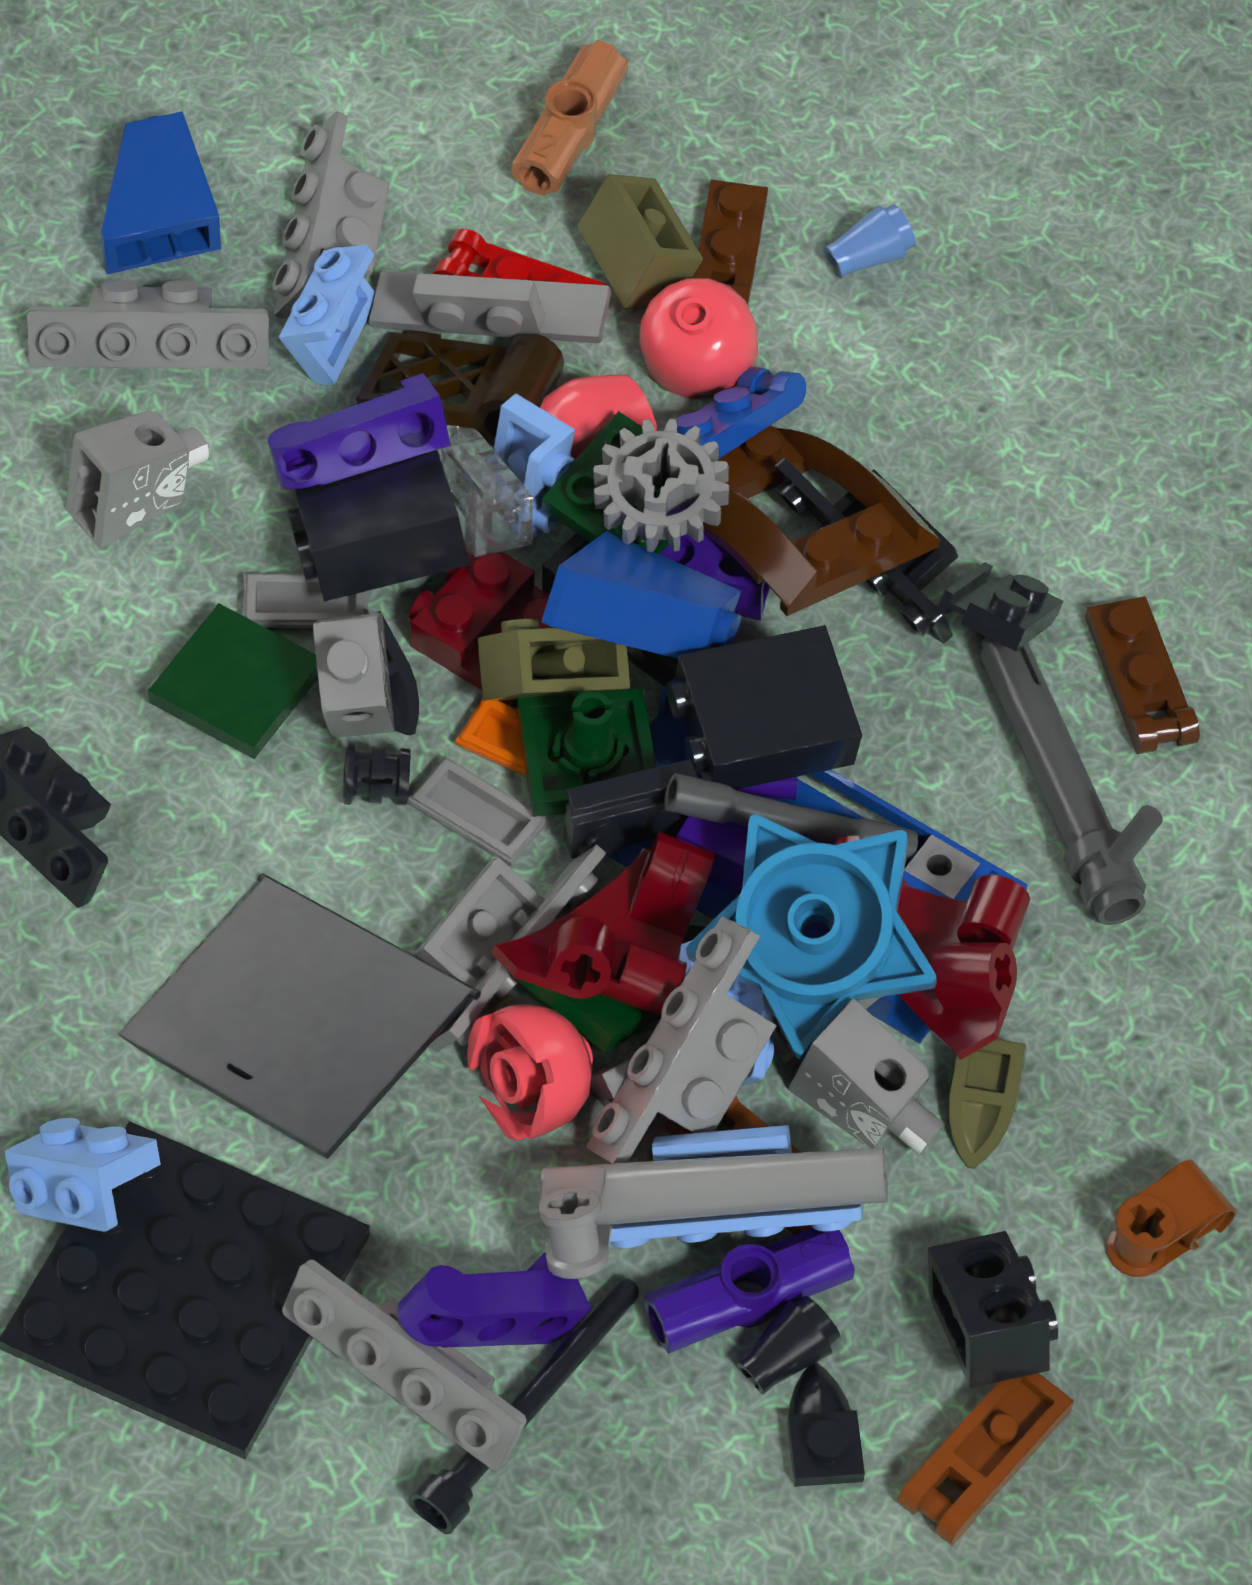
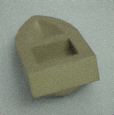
(985, 1098)

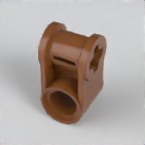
(1167, 1220)

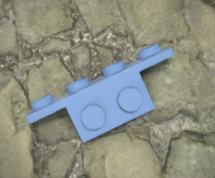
(730, 1144)

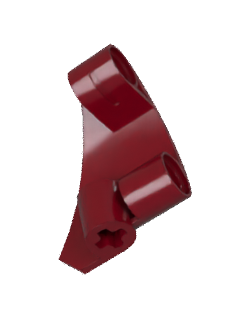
(624, 936)
(970, 954)

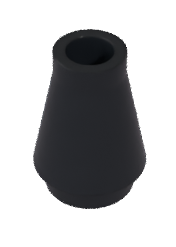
(790, 1343)

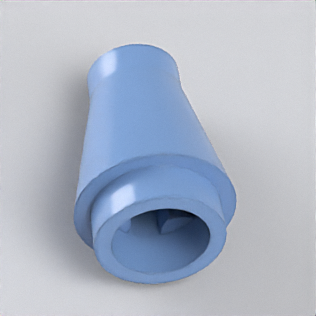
(872, 241)

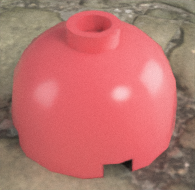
(698, 337)
(530, 1057)

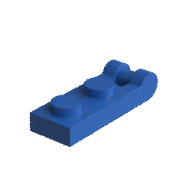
(747, 408)

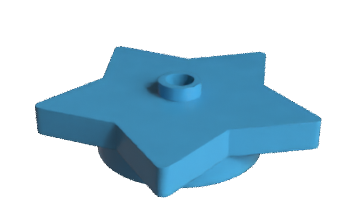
(849, 890)

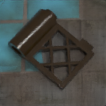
(524, 368)

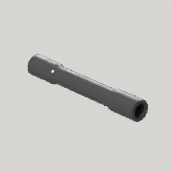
(724, 804)

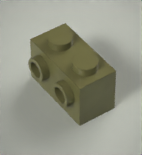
(638, 239)
(548, 662)

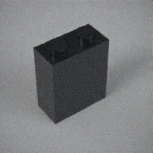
(378, 527)
(765, 709)

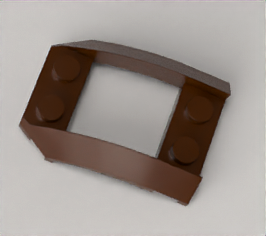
(831, 557)

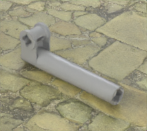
(587, 1200)

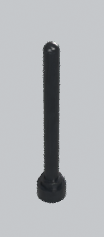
(451, 1489)

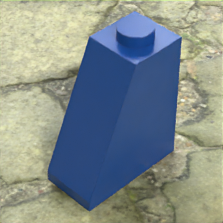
(158, 198)
(641, 600)

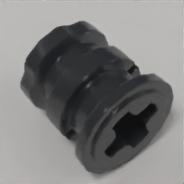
(376, 774)

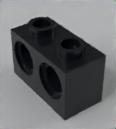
(991, 1308)

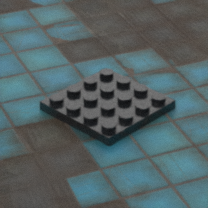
(184, 1295)

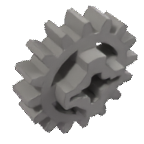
(639, 469)

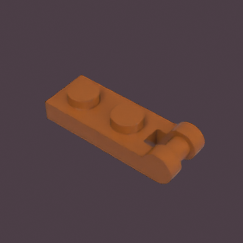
(985, 1452)

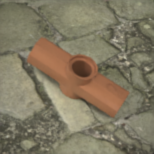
(569, 118)

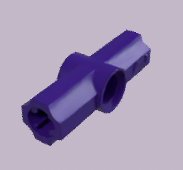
(713, 1304)

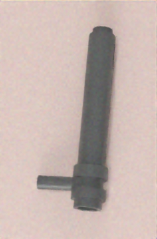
(1095, 851)

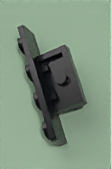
(902, 581)
(46, 810)

